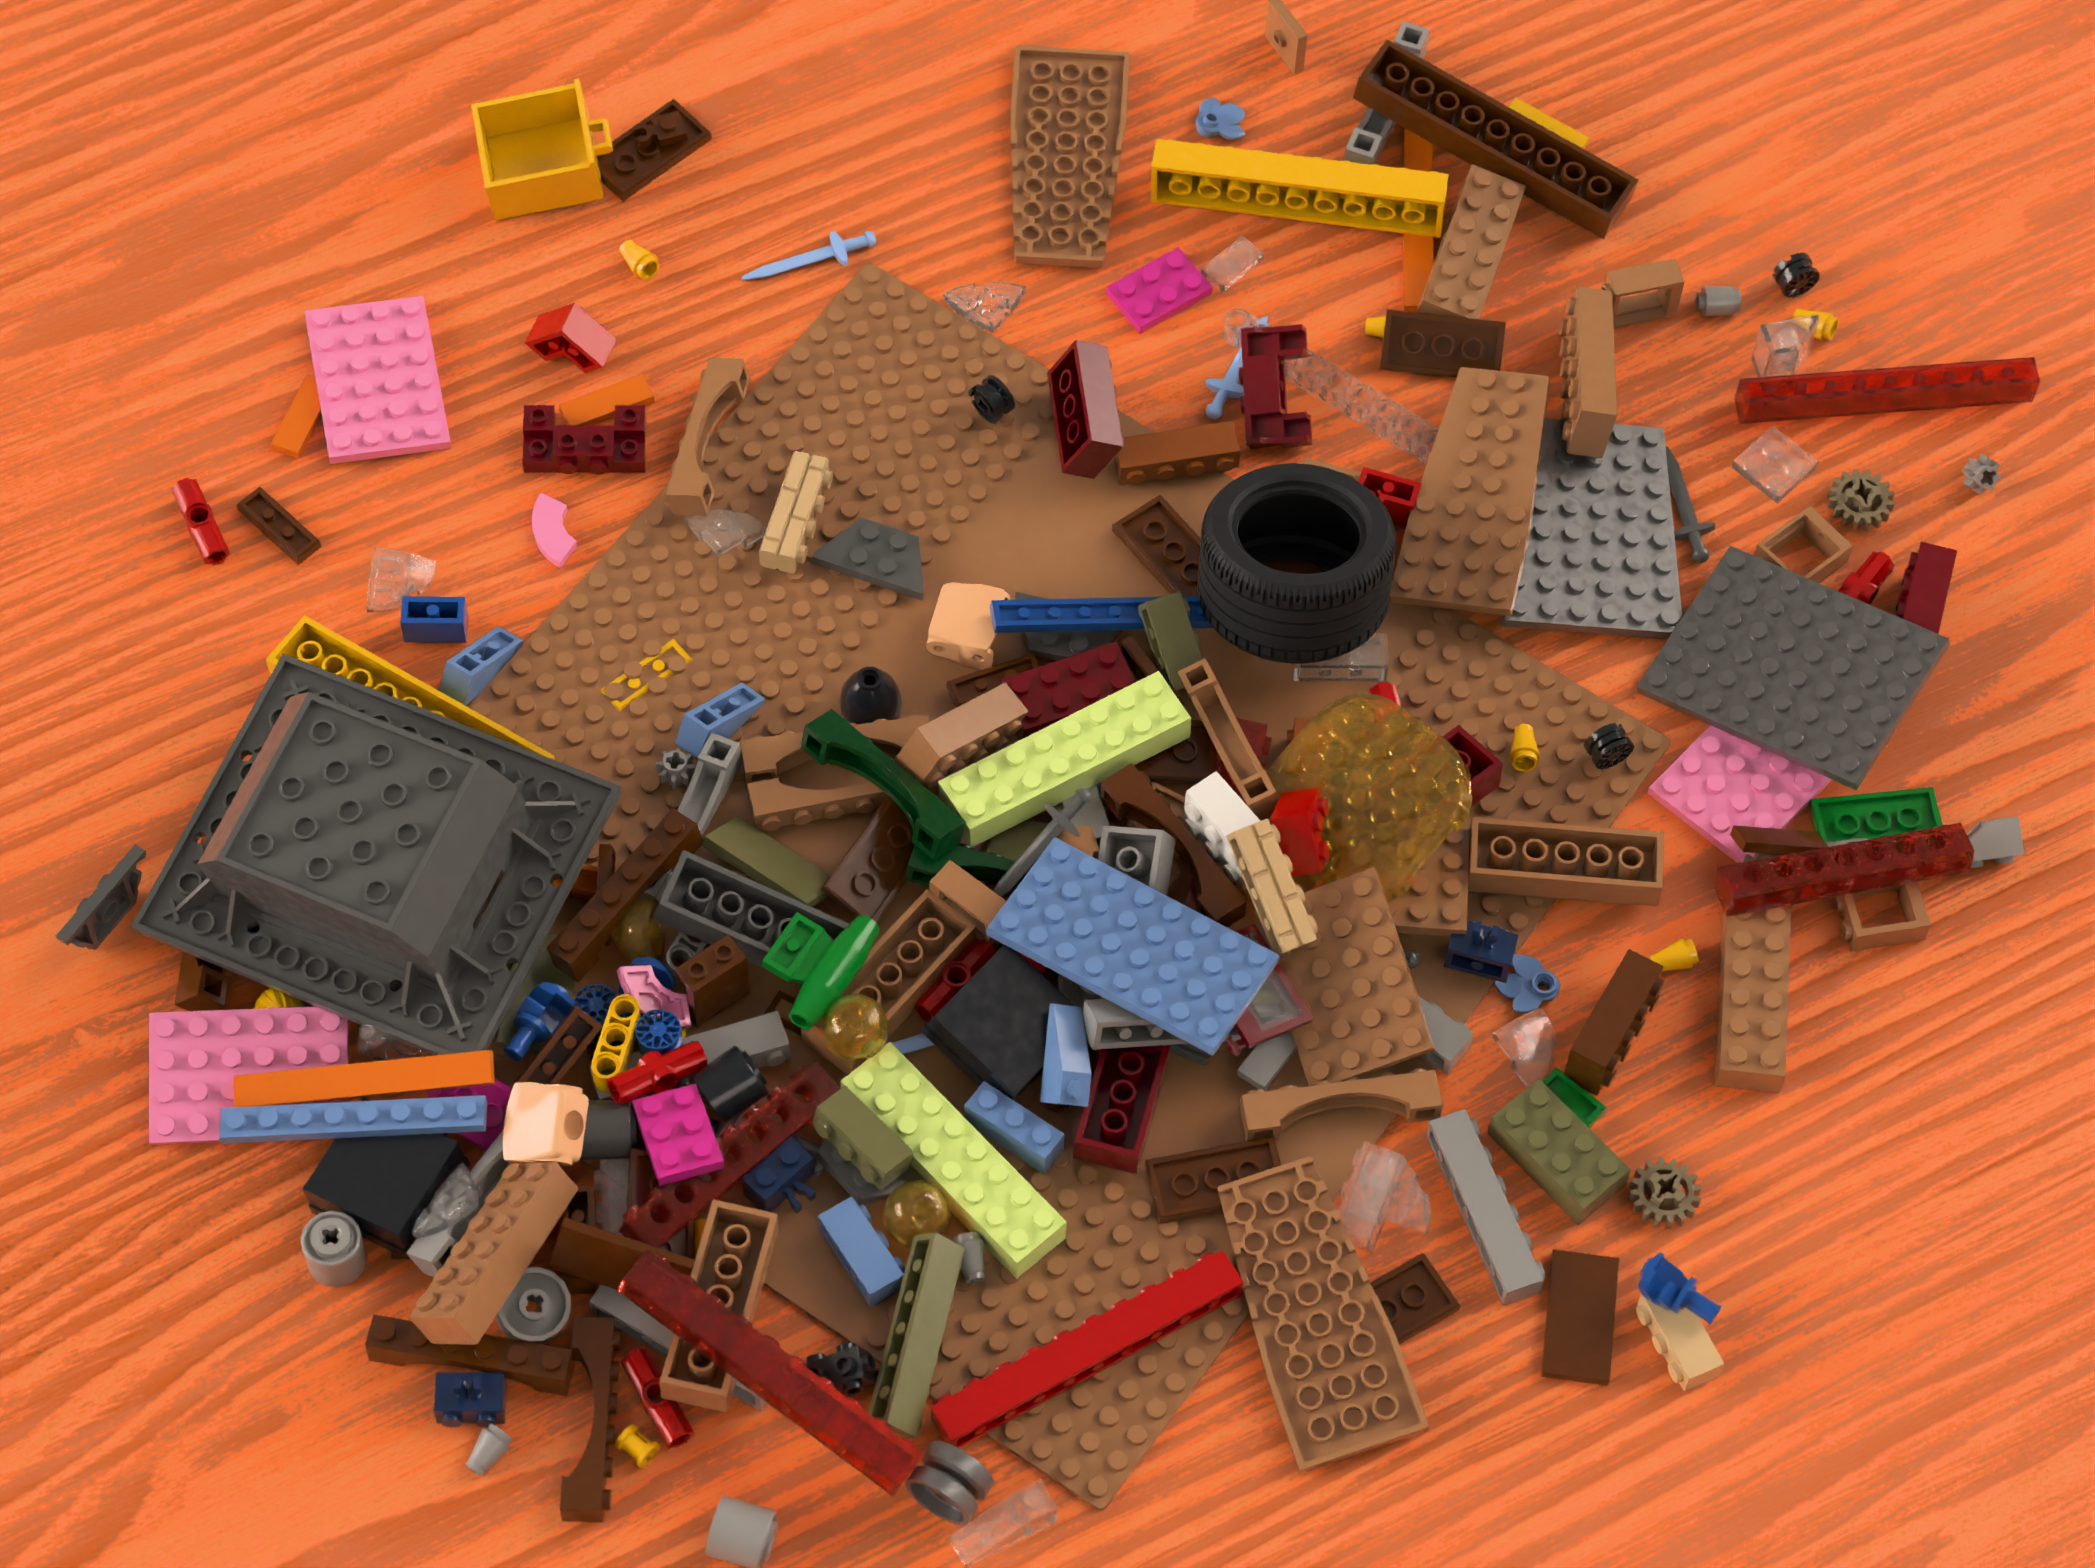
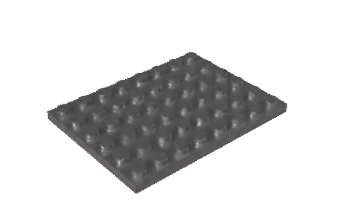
(1601, 539)
(1793, 667)

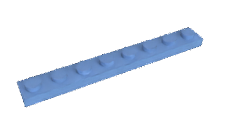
(353, 1119)

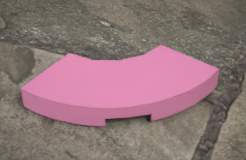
(549, 530)
(651, 995)

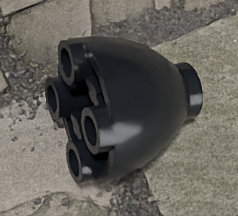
(870, 696)

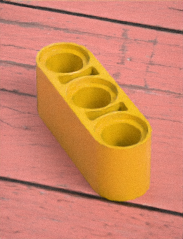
(615, 1029)

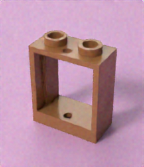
(1650, 306)
(1819, 532)
(968, 898)
(1912, 930)

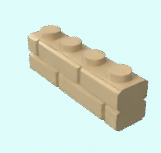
(794, 512)
(1272, 886)

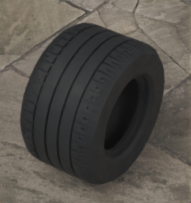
(1303, 517)

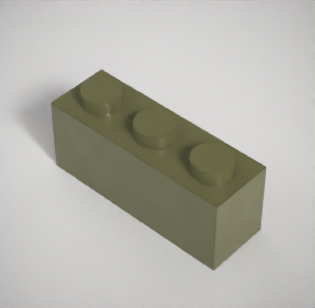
(1171, 636)
(862, 1138)

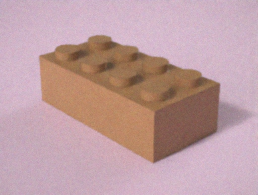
(962, 736)

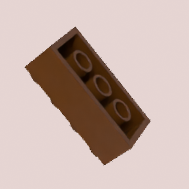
(1615, 1022)

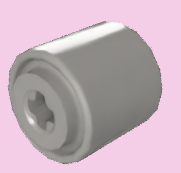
(332, 1263)
(742, 1533)

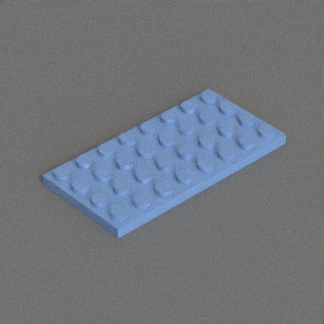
(1133, 945)

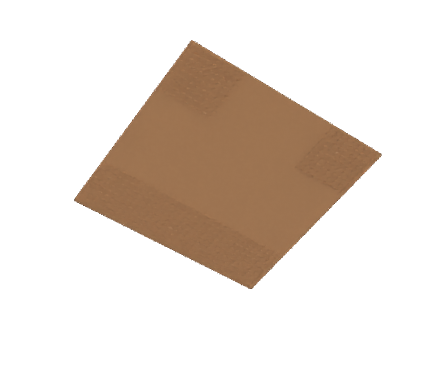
(890, 407)

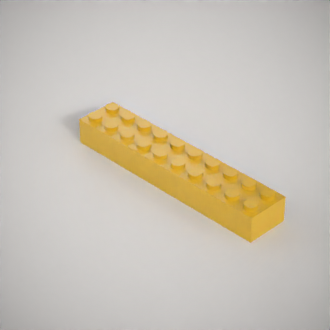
(1298, 187)
(338, 655)

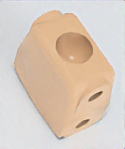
(964, 624)
(544, 1124)

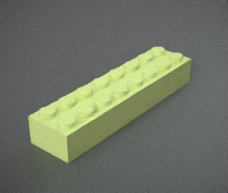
(1065, 757)
(955, 1157)

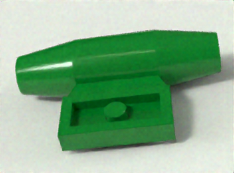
(822, 965)

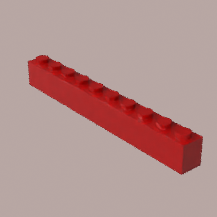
(1086, 1350)

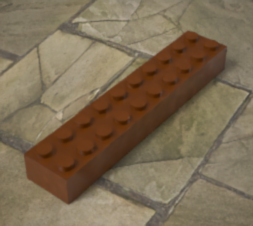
(1495, 138)

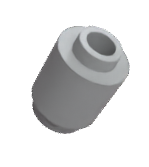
(1718, 300)

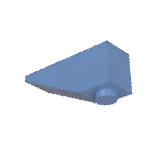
(478, 664)
(720, 715)
(1066, 1058)

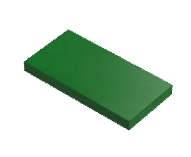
(1874, 814)

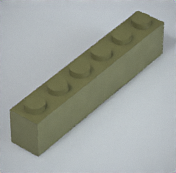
(916, 1333)

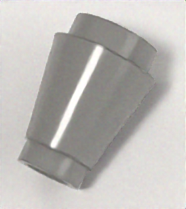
(973, 1257)
(488, 1449)

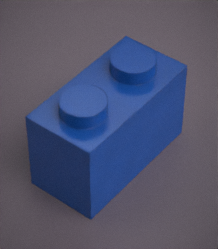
(434, 619)

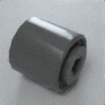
(609, 1130)

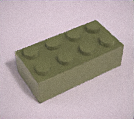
(1558, 1151)

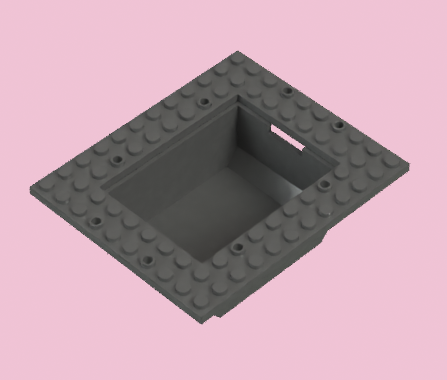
(369, 853)

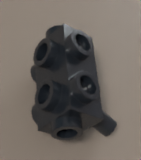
(847, 1369)

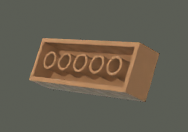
(1472, 245)
(1588, 372)
(1565, 861)
(904, 966)
(1753, 1000)
(493, 1253)
(733, 1267)

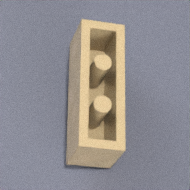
(1683, 1342)

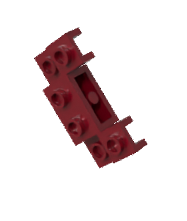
(1265, 386)
(584, 447)

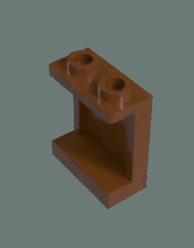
(714, 979)

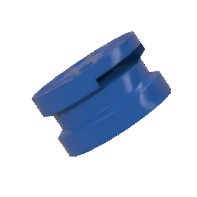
(596, 1002)
(658, 1033)

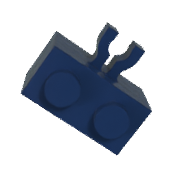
(1482, 951)
(780, 1177)
(470, 1398)

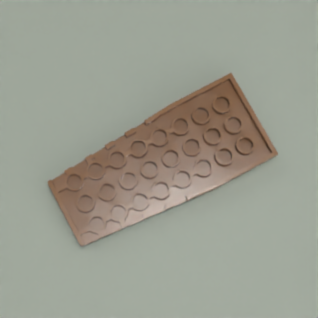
(1065, 151)
(1476, 496)
(1317, 1319)

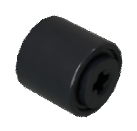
(731, 1083)

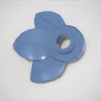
(1219, 119)
(1524, 984)

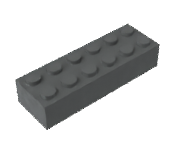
(717, 903)

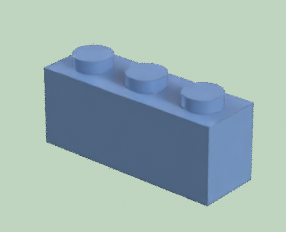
(1014, 1127)
(862, 1250)

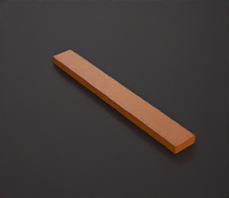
(1417, 249)
(365, 1079)

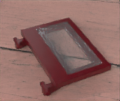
(1272, 1010)

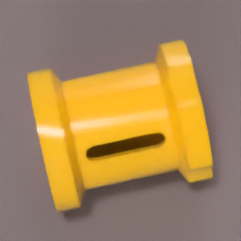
(637, 1446)

